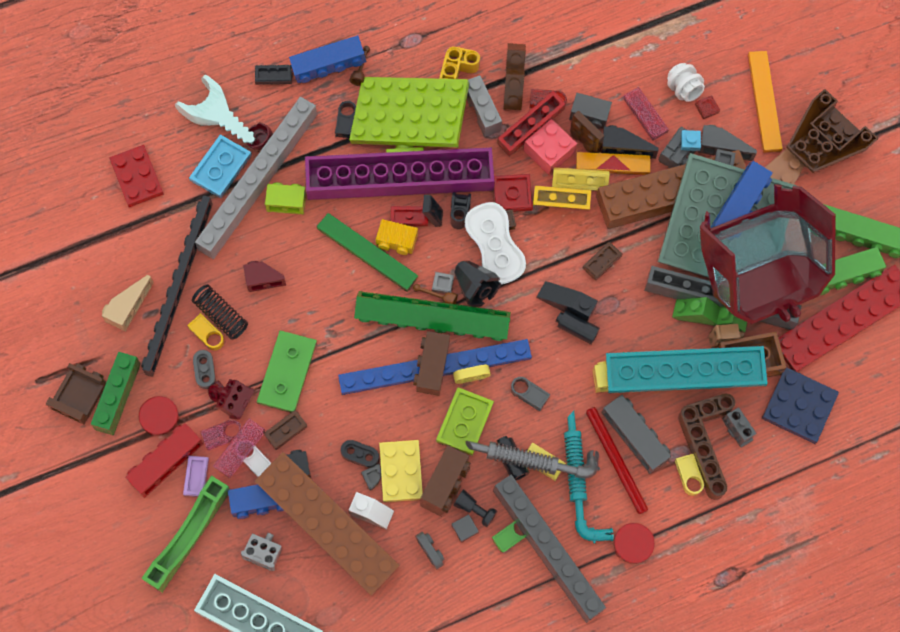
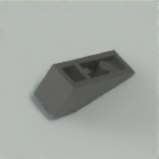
(718, 138)

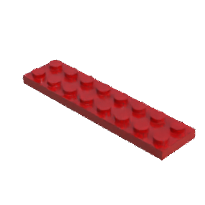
(841, 320)

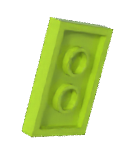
(464, 420)

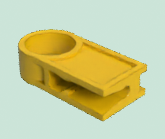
(203, 329)

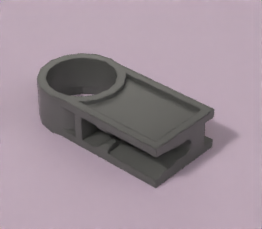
(533, 396)

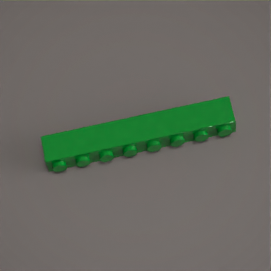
(432, 315)

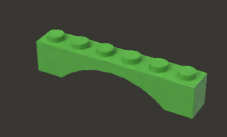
(172, 557)

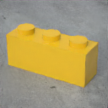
(562, 197)

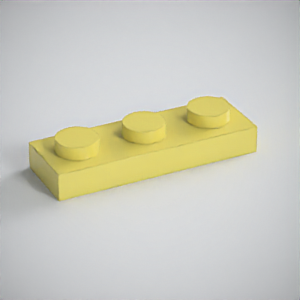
(579, 178)

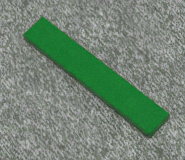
(367, 252)

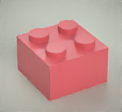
(550, 146)

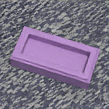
(195, 475)

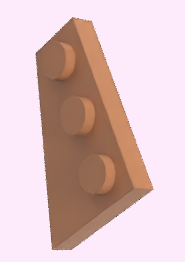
(785, 167)

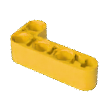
(460, 64)

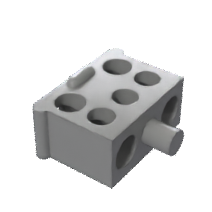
(261, 557)

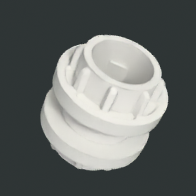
(685, 82)

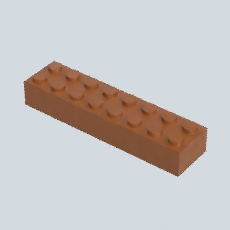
(644, 195)
(327, 523)

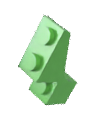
(705, 311)

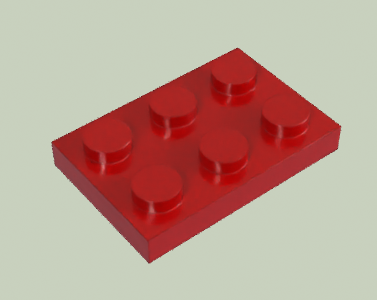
(136, 176)

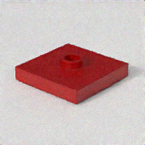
(513, 192)

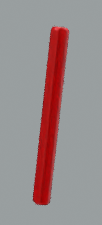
(617, 460)

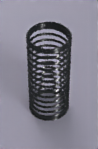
(202, 298)

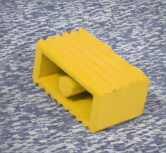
(396, 237)

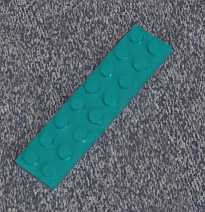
(686, 369)

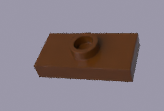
(602, 261)

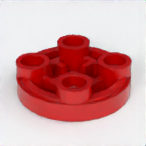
(158, 416)
(634, 543)

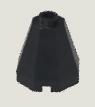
(476, 282)

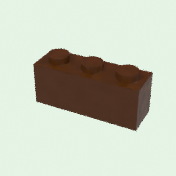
(432, 363)

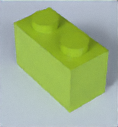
(285, 198)

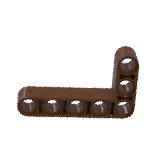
(703, 441)

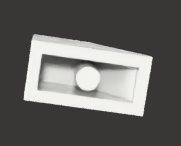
(370, 510)

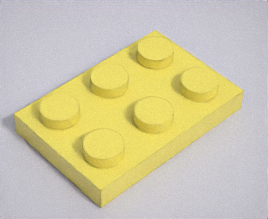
(400, 471)

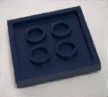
(800, 405)

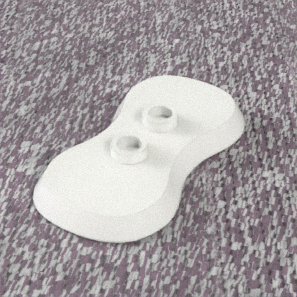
(490, 230)

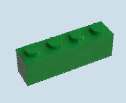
(115, 393)

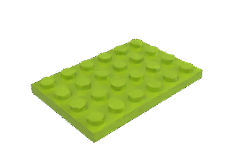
(409, 111)

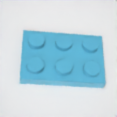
(220, 166)

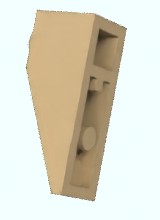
(126, 304)

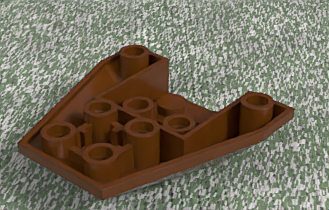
(827, 135)

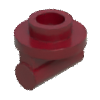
(213, 391)

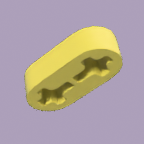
(471, 374)

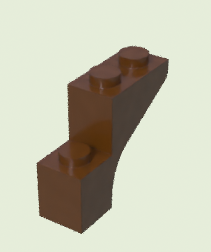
(514, 76)

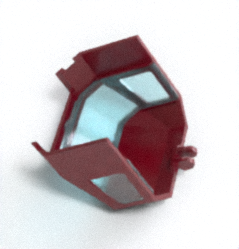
(771, 256)

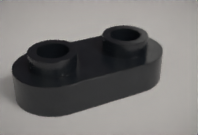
(360, 453)

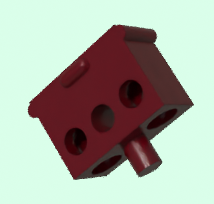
(233, 398)

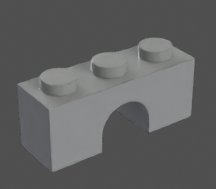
(487, 114)

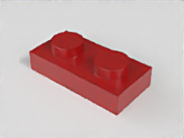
(409, 215)

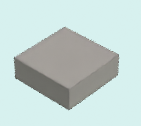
(442, 283)

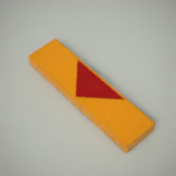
(614, 163)

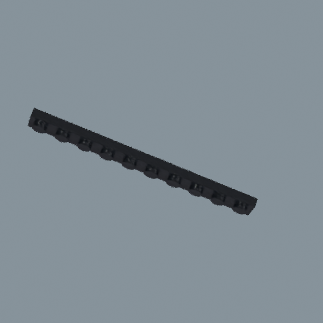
(175, 291)

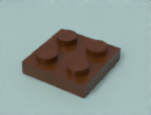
(586, 132)

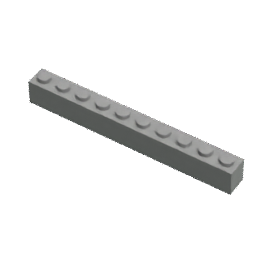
(256, 178)

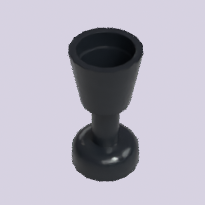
(468, 504)

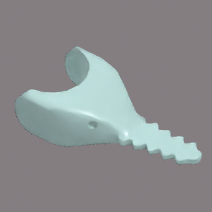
(215, 112)

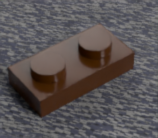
(285, 429)

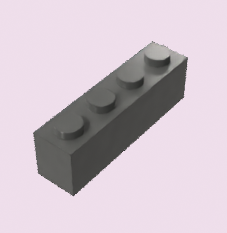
(636, 434)

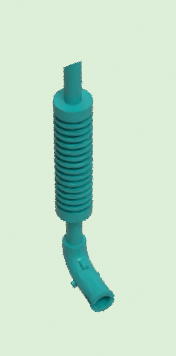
(578, 485)

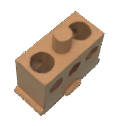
(724, 333)

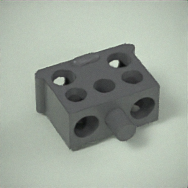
(739, 427)

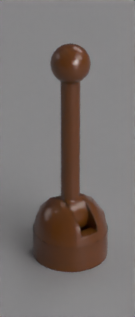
(358, 76)

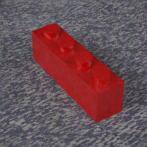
(517, 134)
(164, 460)

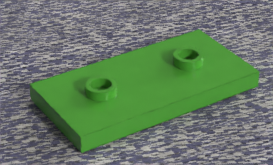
(286, 371)

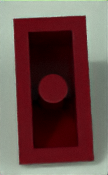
(261, 276)

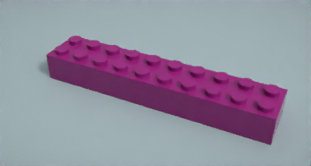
(399, 173)

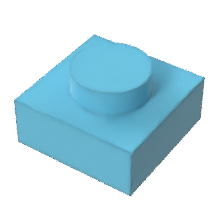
(690, 140)

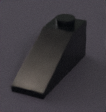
(621, 141)
(568, 299)

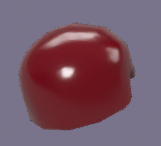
(261, 134)

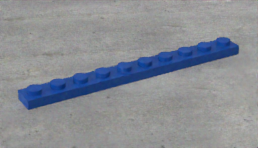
(405, 372)

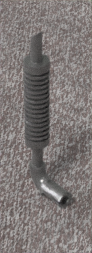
(535, 460)

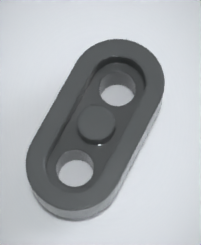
(204, 370)
(434, 556)

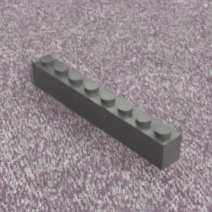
(683, 286)
(549, 549)

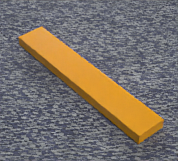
(765, 101)

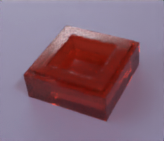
(707, 107)

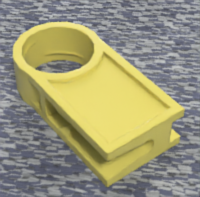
(688, 469)

